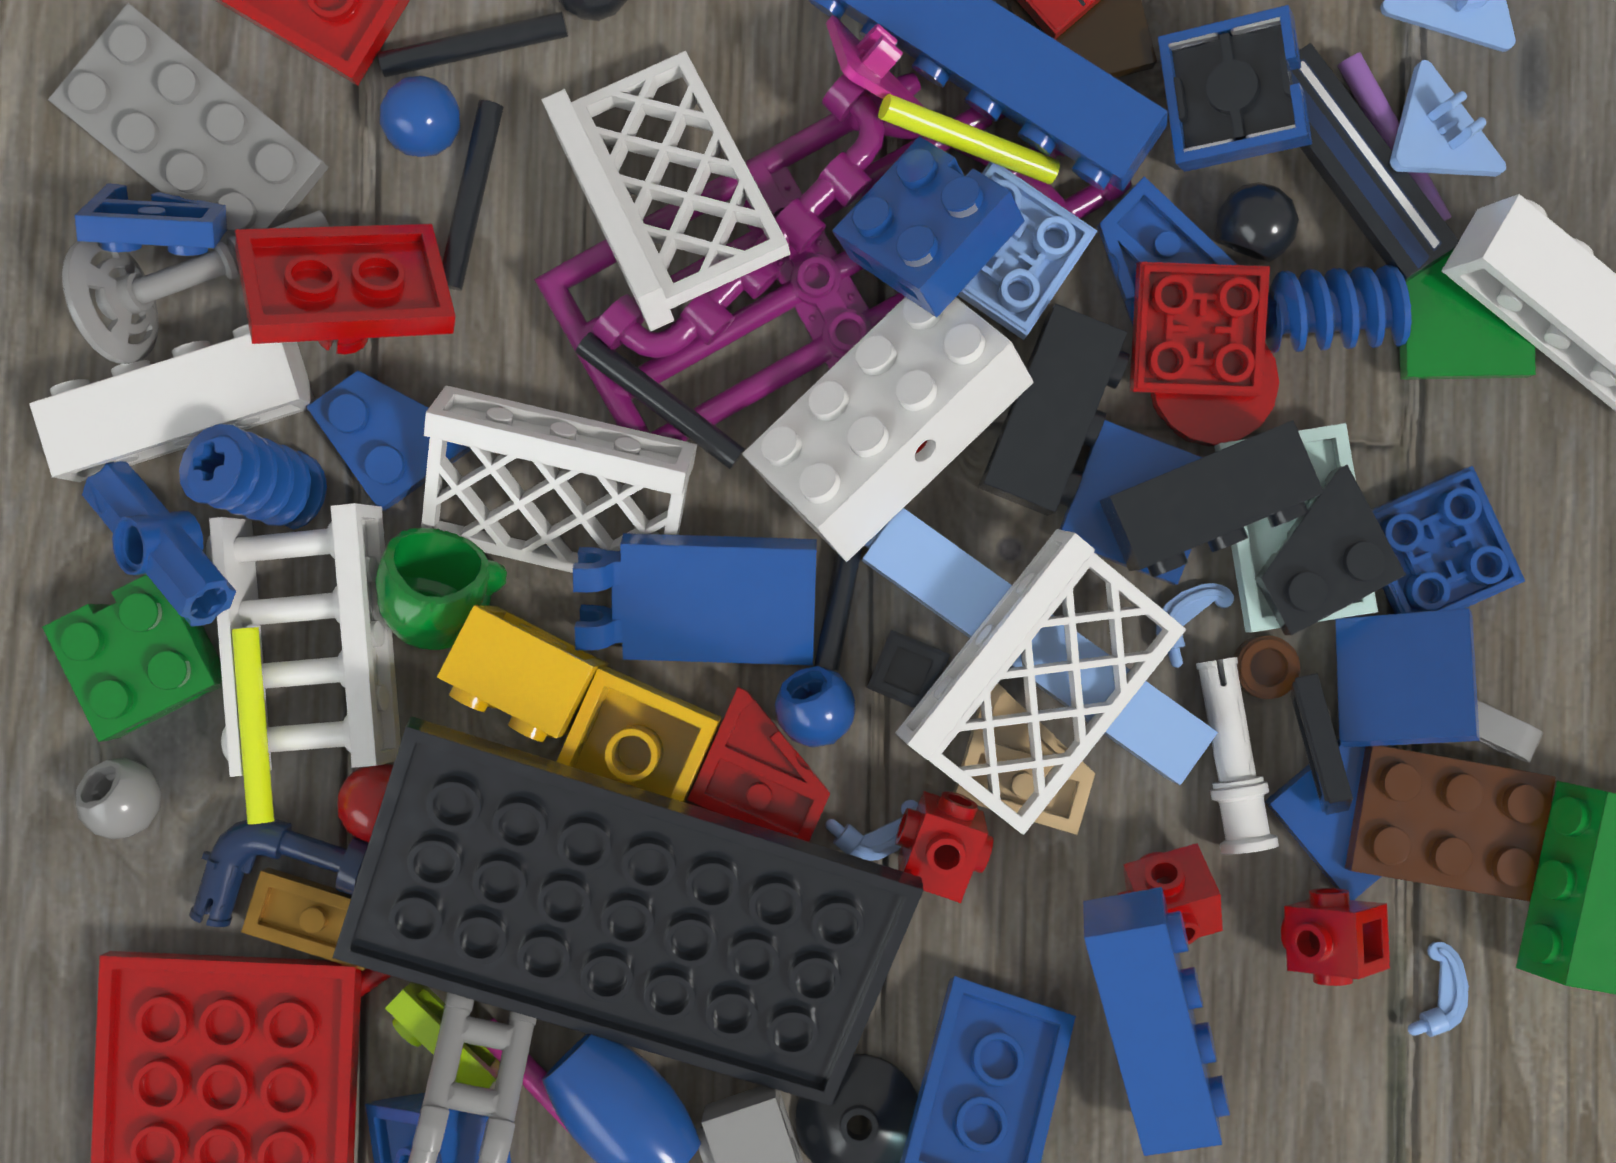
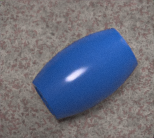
(619, 1105)

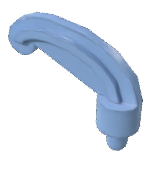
(1188, 605)
(872, 845)
(1451, 993)

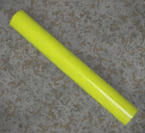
(968, 139)
(252, 725)

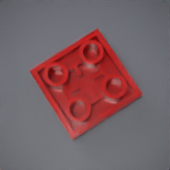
(1199, 328)

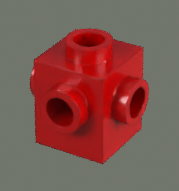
(944, 843)
(1185, 885)
(1336, 937)

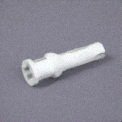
(1238, 787)

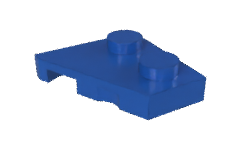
(167, 220)
(1152, 229)
(378, 436)

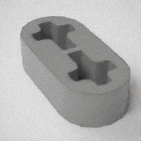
(1507, 733)

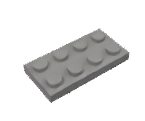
(185, 126)

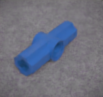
(158, 543)

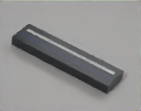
(1359, 172)

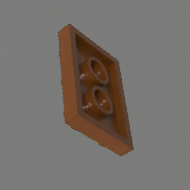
(1449, 822)

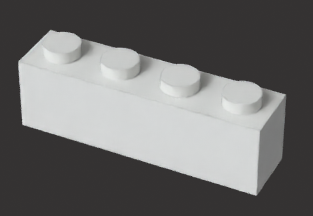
(1542, 288)
(167, 404)

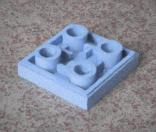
(1034, 260)

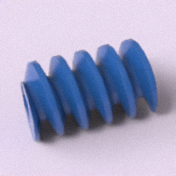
(1338, 304)
(252, 477)

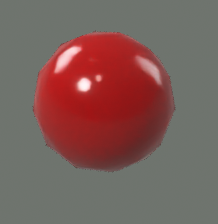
(361, 799)

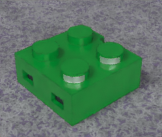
(133, 659)

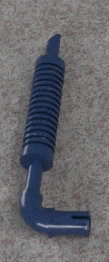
(236, 855)

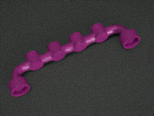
(798, 221)

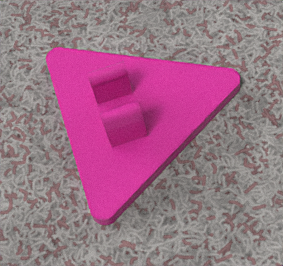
(869, 60)

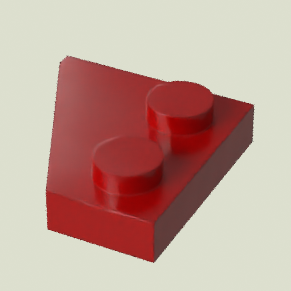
(759, 774)

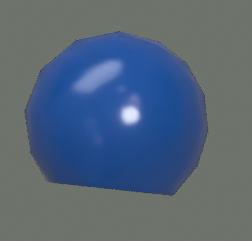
(420, 116)
(815, 706)

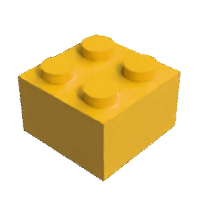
(520, 671)
(639, 735)

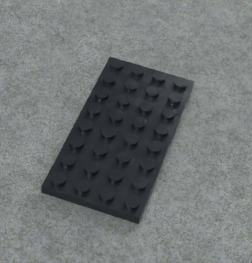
(623, 913)

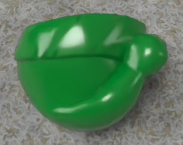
(431, 584)

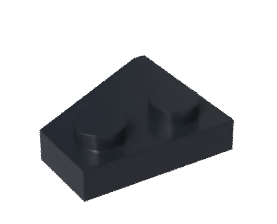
(1328, 557)

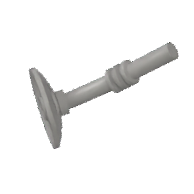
(138, 292)

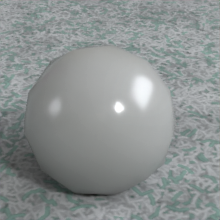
(118, 798)

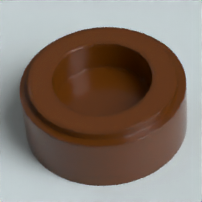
(1267, 666)

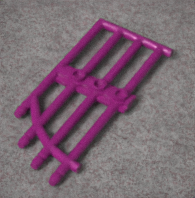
(811, 282)

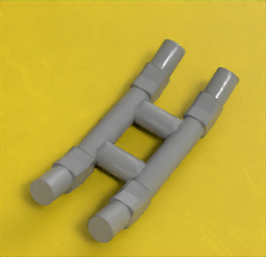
(445, 1094)

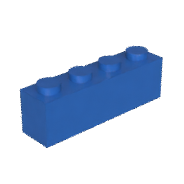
(1153, 1020)

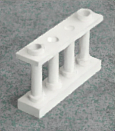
(367, 653)

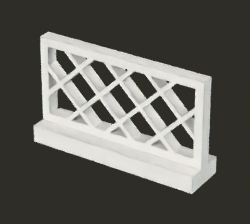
(623, 219)
(550, 441)
(996, 647)

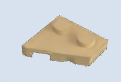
(1012, 743)

